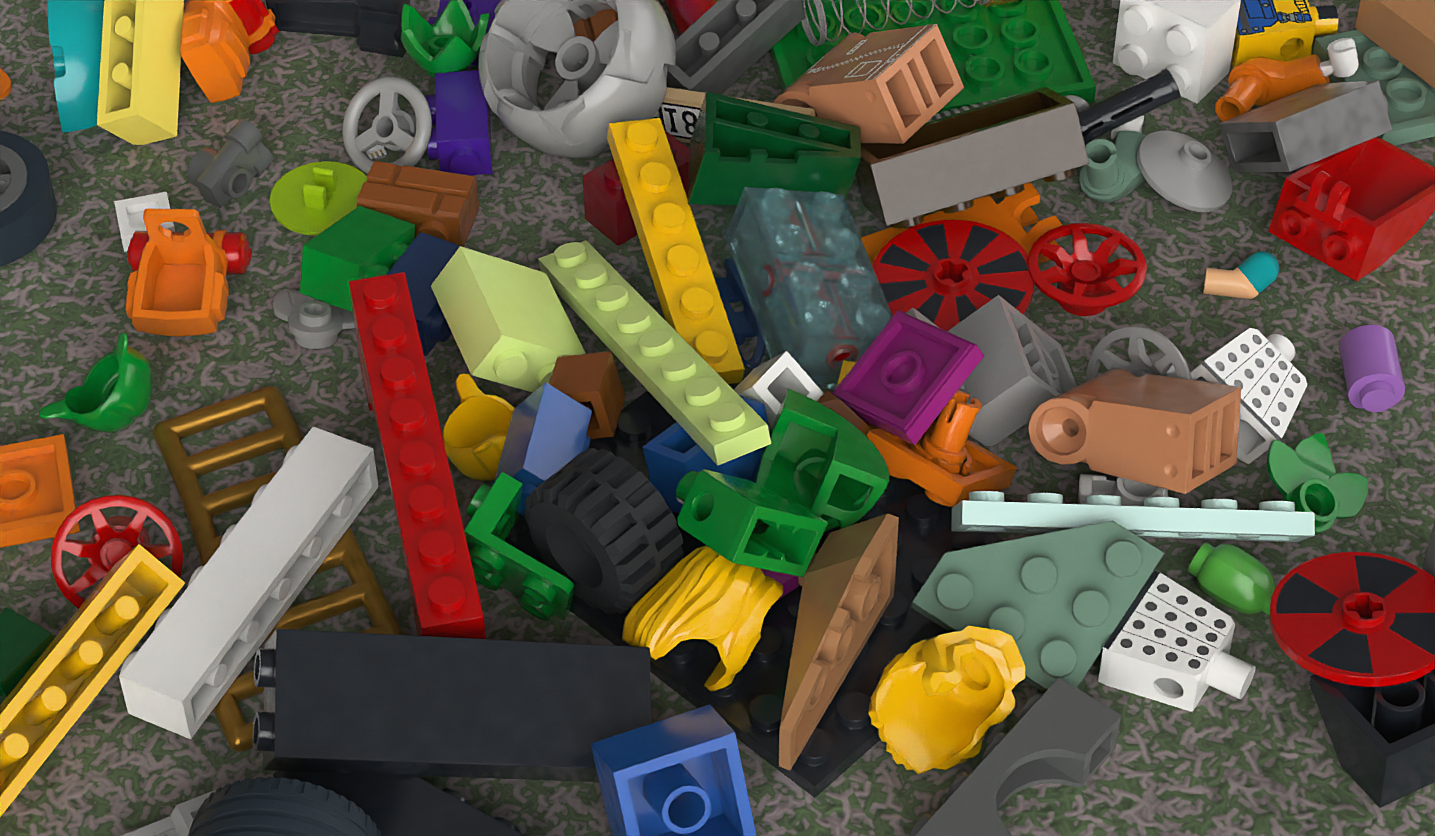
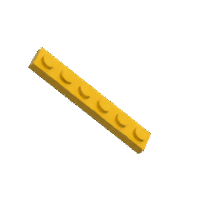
(673, 243)

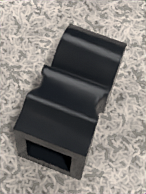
(381, 26)

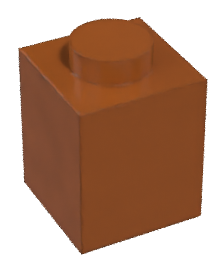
(596, 385)

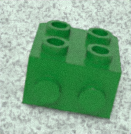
(498, 564)

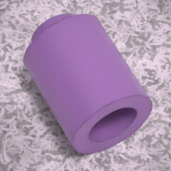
(1371, 368)

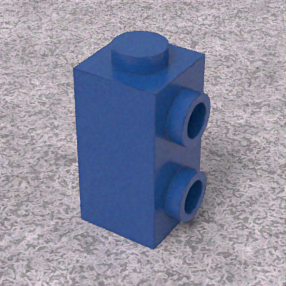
(543, 438)

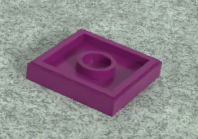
(908, 376)

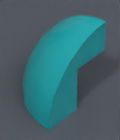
(76, 48)

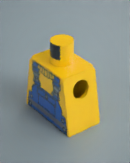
(1280, 29)

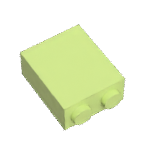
(504, 319)

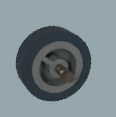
(26, 197)

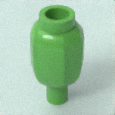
(1233, 578)

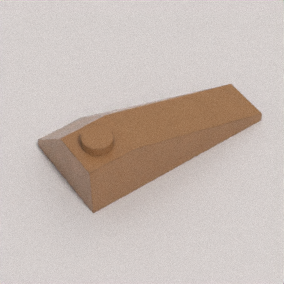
(838, 610)

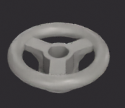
(409, 133)

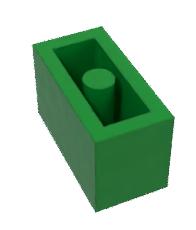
(349, 250)

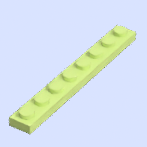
(655, 353)

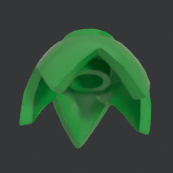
(448, 43)

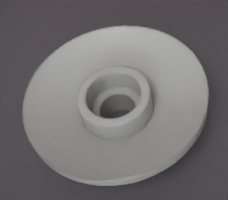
(1184, 171)

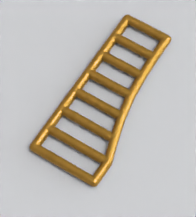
(201, 509)

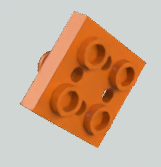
(944, 457)

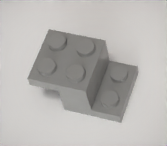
(1017, 371)

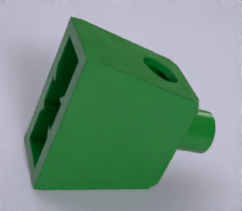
(725, 510)

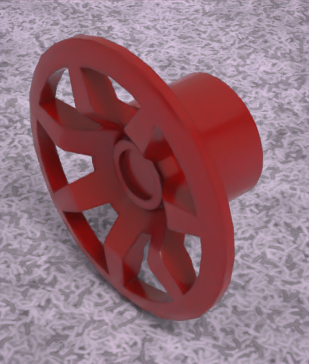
(1086, 277)
(110, 541)

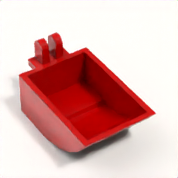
(1356, 206)

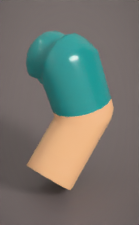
(1246, 280)

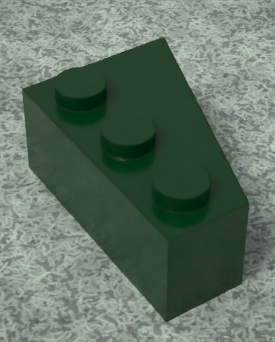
(767, 148)

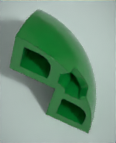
(820, 463)

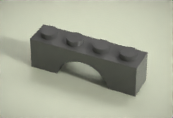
(1056, 741)

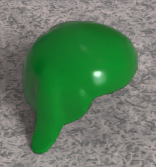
(116, 380)

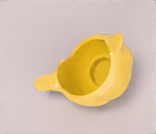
(476, 430)

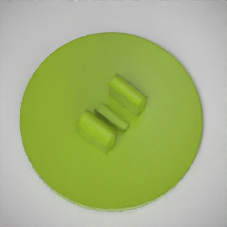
(315, 196)

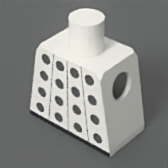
(1267, 383)
(1173, 648)

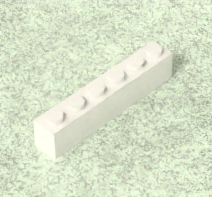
(248, 582)

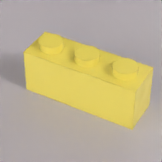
(140, 69)

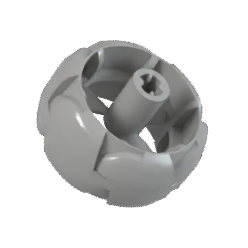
(617, 73)

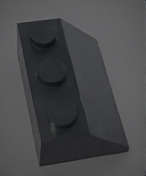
(1382, 733)

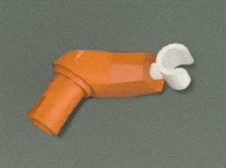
(1268, 80)

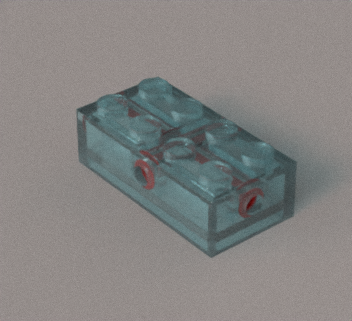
(807, 278)

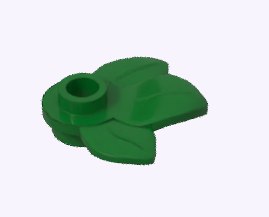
(1311, 482)

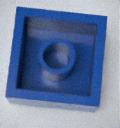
(675, 778)

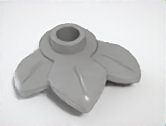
(311, 319)

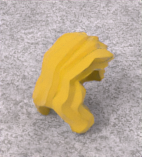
(705, 601)
(945, 697)

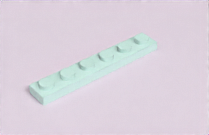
(1155, 519)

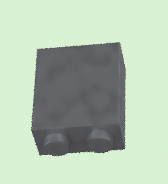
(1306, 126)

